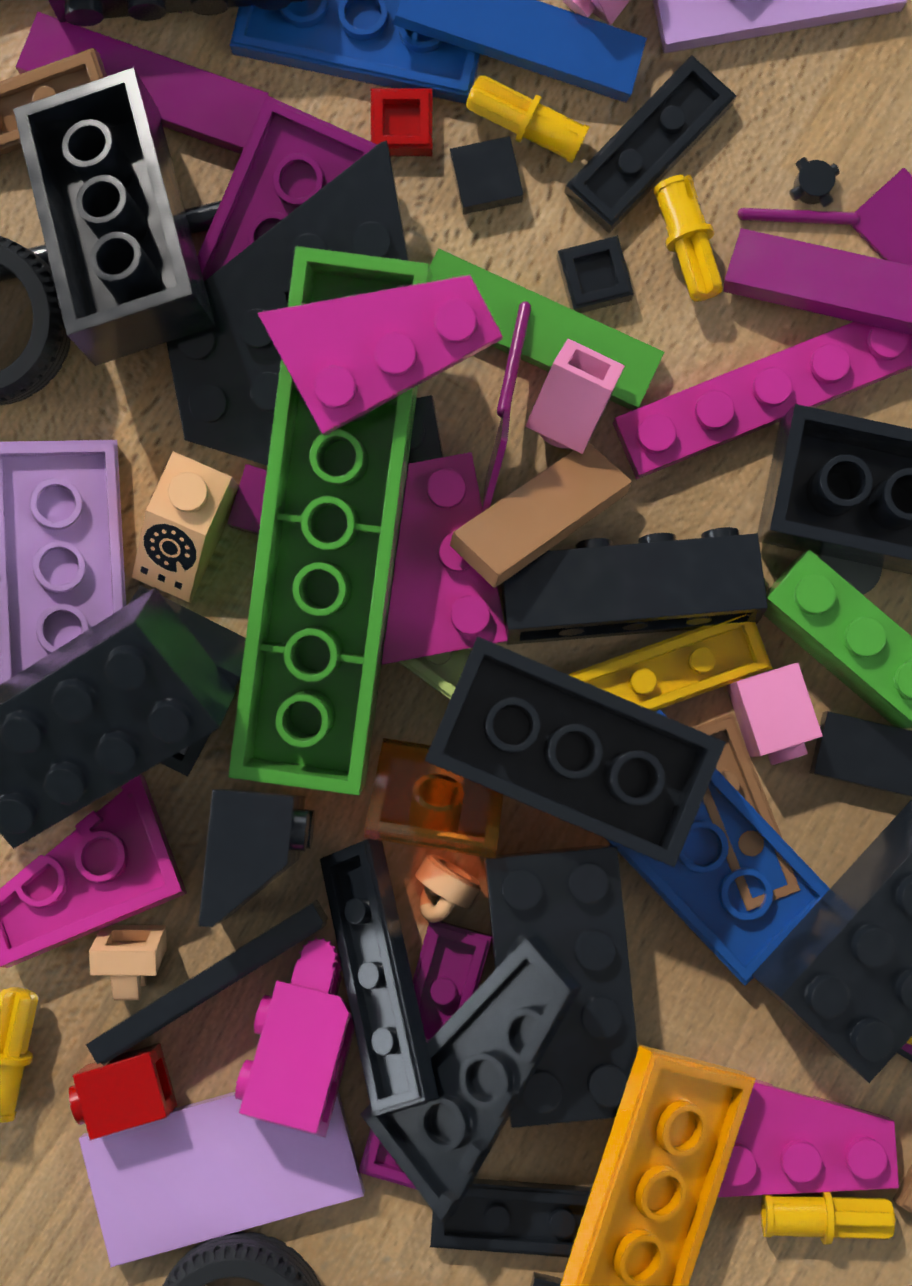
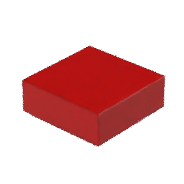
(403, 120)

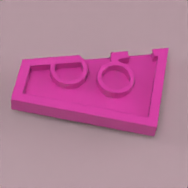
(378, 344)
(435, 594)
(92, 879)
(808, 1147)

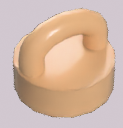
(447, 881)

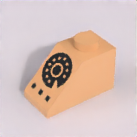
(183, 526)

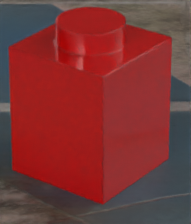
(122, 1092)

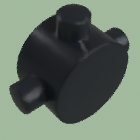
(814, 182)

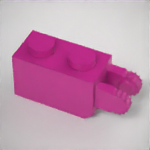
(300, 1046)

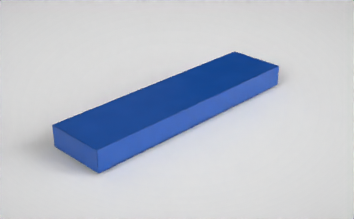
(534, 39)

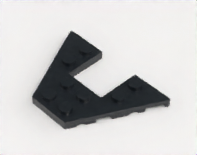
(232, 371)

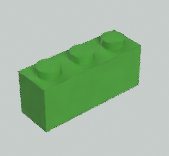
(845, 635)

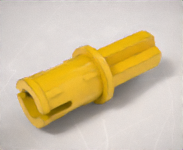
(526, 117)
(689, 236)
(16, 1024)
(827, 1217)

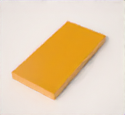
(659, 1172)

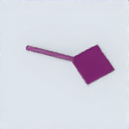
(881, 221)
(505, 400)

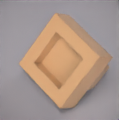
(128, 956)

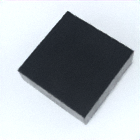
(486, 175)
(595, 275)

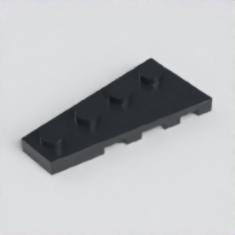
(480, 1072)

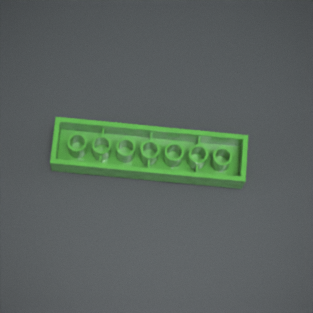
(323, 565)

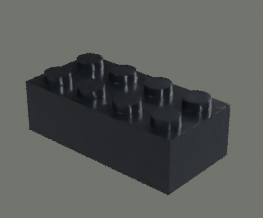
(113, 218)
(841, 489)
(103, 714)
(575, 751)
(579, 913)
(852, 957)

